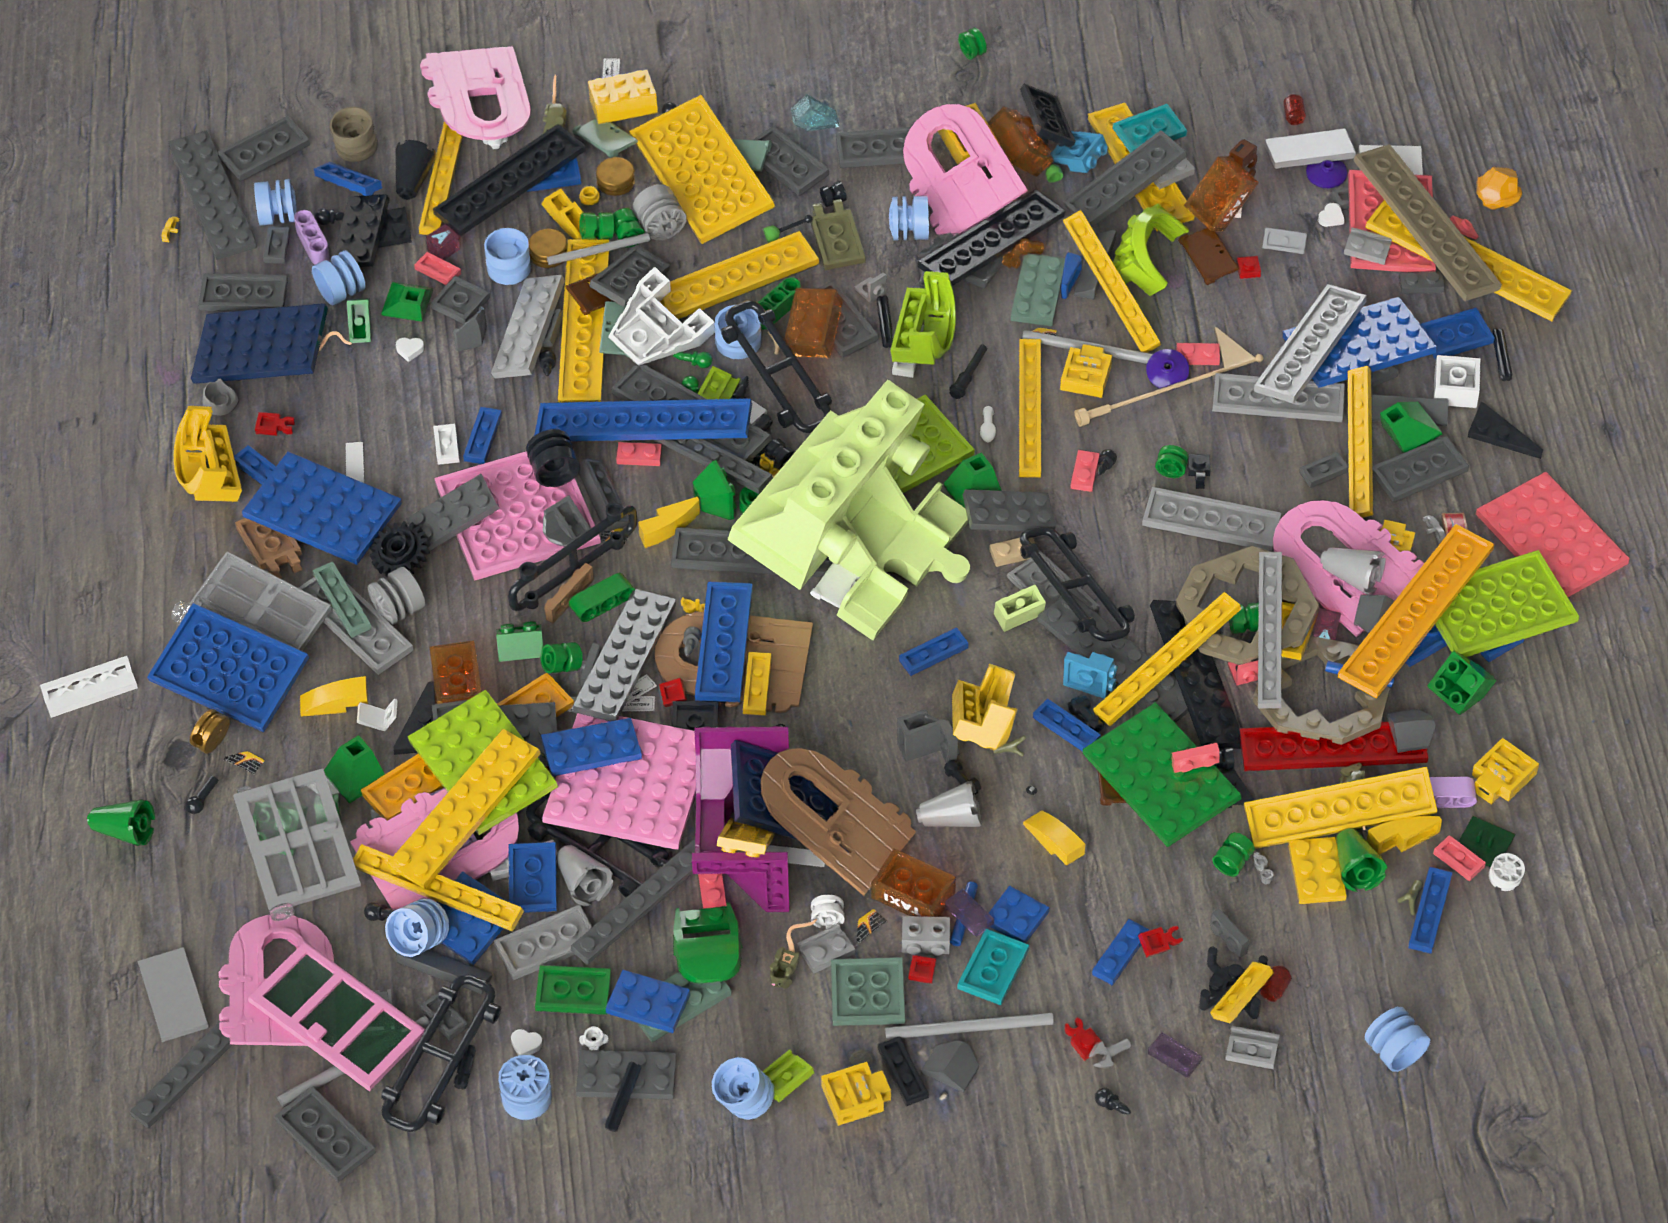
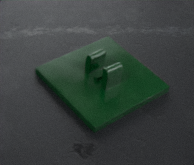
(1486, 839)

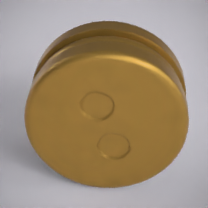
(615, 176)
(546, 244)
(209, 731)

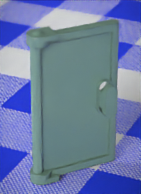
(605, 137)
(754, 152)
(611, 314)

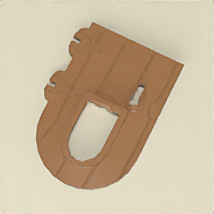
(787, 651)
(860, 825)

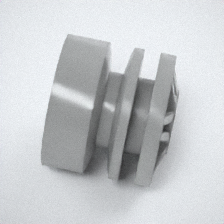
(659, 212)
(396, 595)

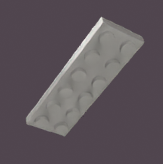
(528, 326)
(1237, 396)
(1211, 518)
(377, 647)

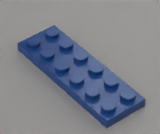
(723, 642)

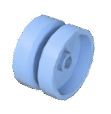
(748, 324)

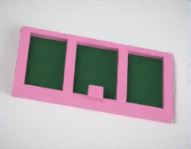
(336, 1015)

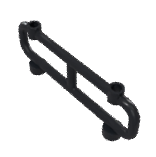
(733, 333)
(1067, 542)
(529, 570)
(539, 830)
(432, 1111)

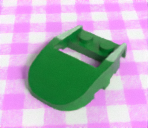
(707, 957)

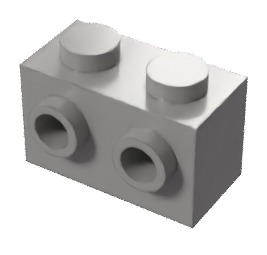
(925, 935)

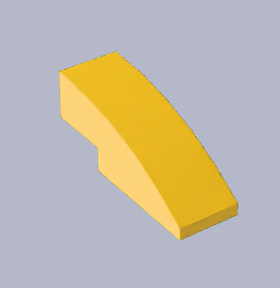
(564, 213)
(667, 520)
(334, 697)
(1403, 833)
(1055, 837)

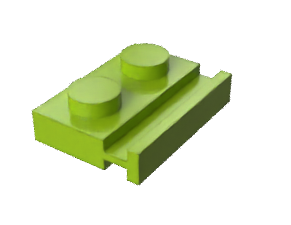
(718, 385)
(788, 1074)

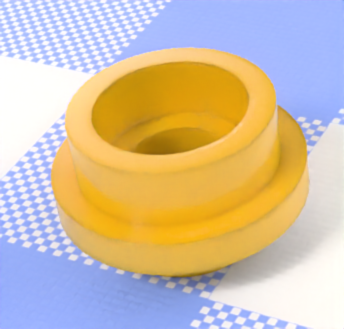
(589, 195)

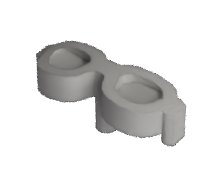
(1434, 526)
(1261, 865)

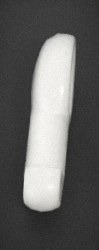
(988, 429)

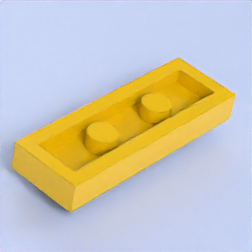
(757, 683)
(1241, 992)

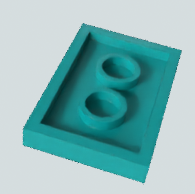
(1143, 126)
(993, 967)

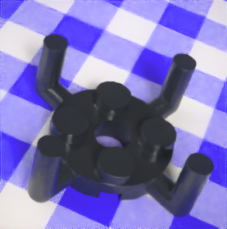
(1222, 979)

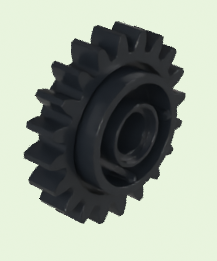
(400, 548)

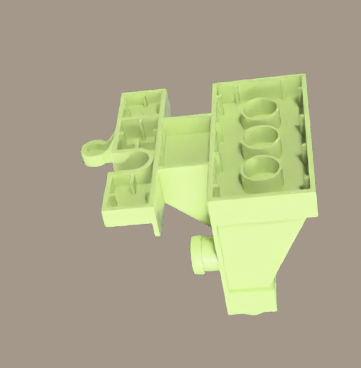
(844, 505)

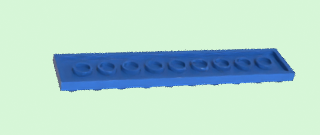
(647, 419)

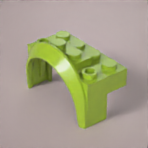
(1132, 255)
(938, 333)

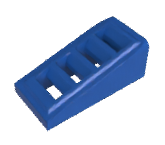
(1071, 272)

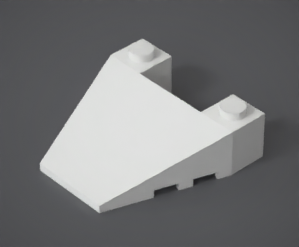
(652, 332)

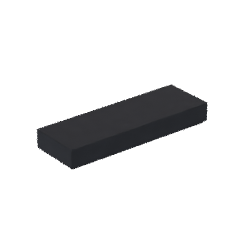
(903, 1071)

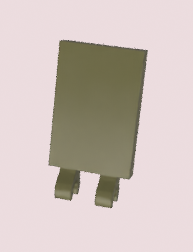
(836, 237)

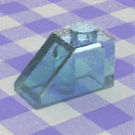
(813, 115)

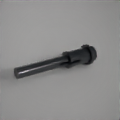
(958, 389)

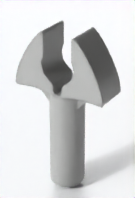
(1108, 1052)

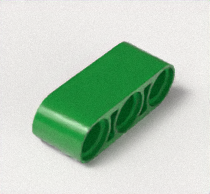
(780, 298)
(601, 597)

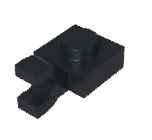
(1199, 467)

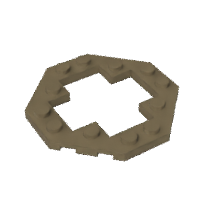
(1228, 569)
(1313, 723)

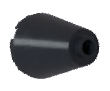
(412, 166)

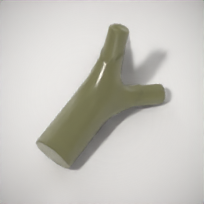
(1011, 747)
(1411, 895)

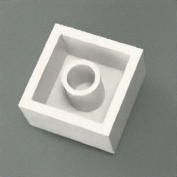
(1457, 380)

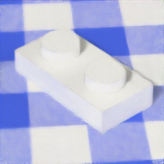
(446, 444)

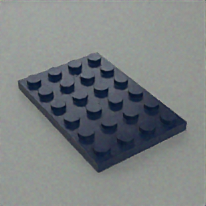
(259, 343)
(749, 806)

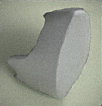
(219, 397)

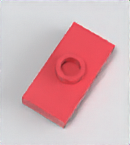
(437, 268)

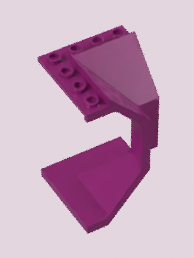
(760, 877)

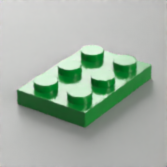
(573, 989)

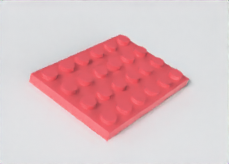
(1362, 204)
(1549, 520)

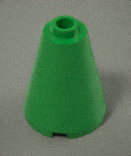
(124, 821)
(1359, 861)

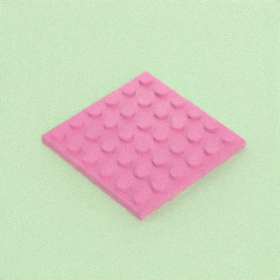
(514, 530)
(632, 799)

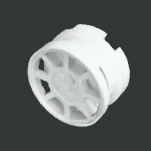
(1506, 872)
(827, 911)

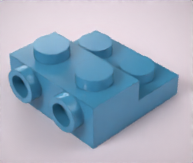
(1084, 152)
(1091, 674)

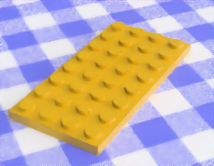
(702, 169)

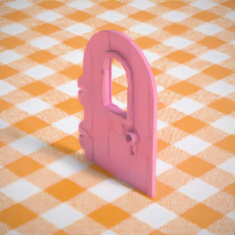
(471, 74)
(963, 193)
(1354, 534)
(473, 860)
(246, 973)

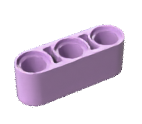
(311, 237)
(1453, 792)

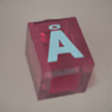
(443, 242)
(1327, 624)

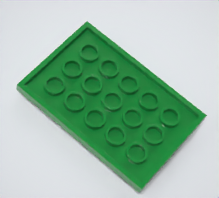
(1139, 767)

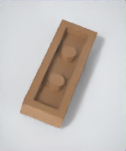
(560, 602)

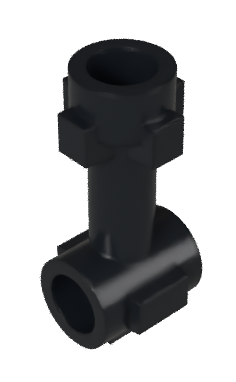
(1081, 706)
(954, 769)

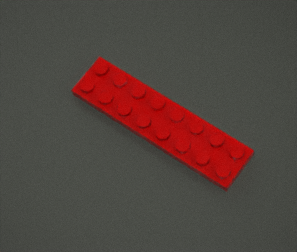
(1274, 750)

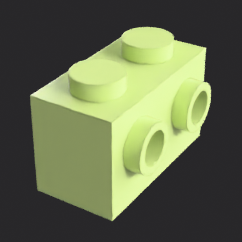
(1019, 608)

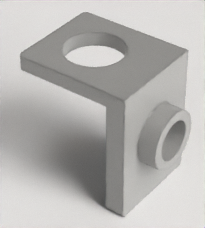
(876, 287)

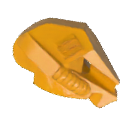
(1498, 188)

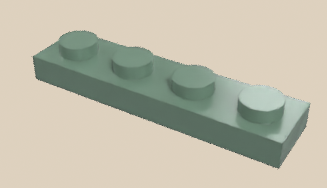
(342, 599)

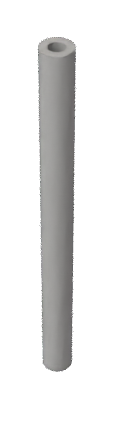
(598, 249)

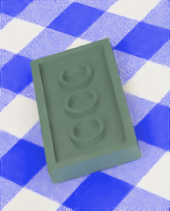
(1038, 290)
(701, 998)

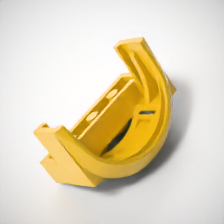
(195, 433)
(982, 711)

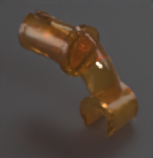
(1023, 248)

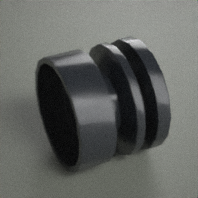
(552, 458)

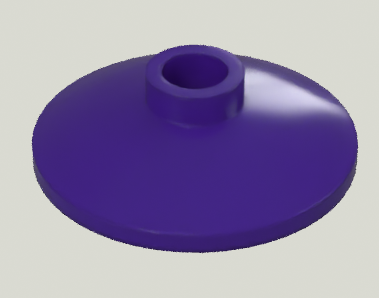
(1327, 174)
(1164, 377)

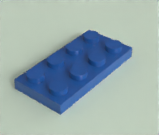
(591, 747)

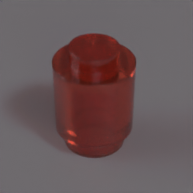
(1294, 109)
(1276, 984)

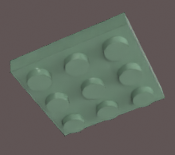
(867, 991)

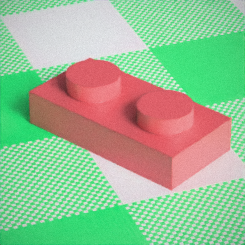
(1200, 353)
(639, 454)
(1085, 470)
(1195, 757)
(1459, 858)
(712, 890)

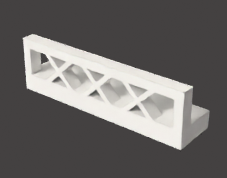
(89, 689)

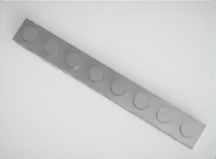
(1270, 630)

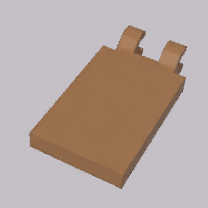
(269, 547)

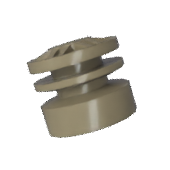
(353, 134)

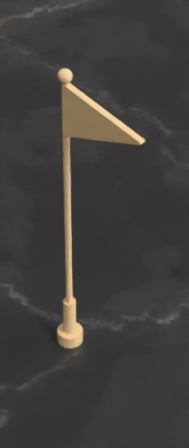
(1232, 357)

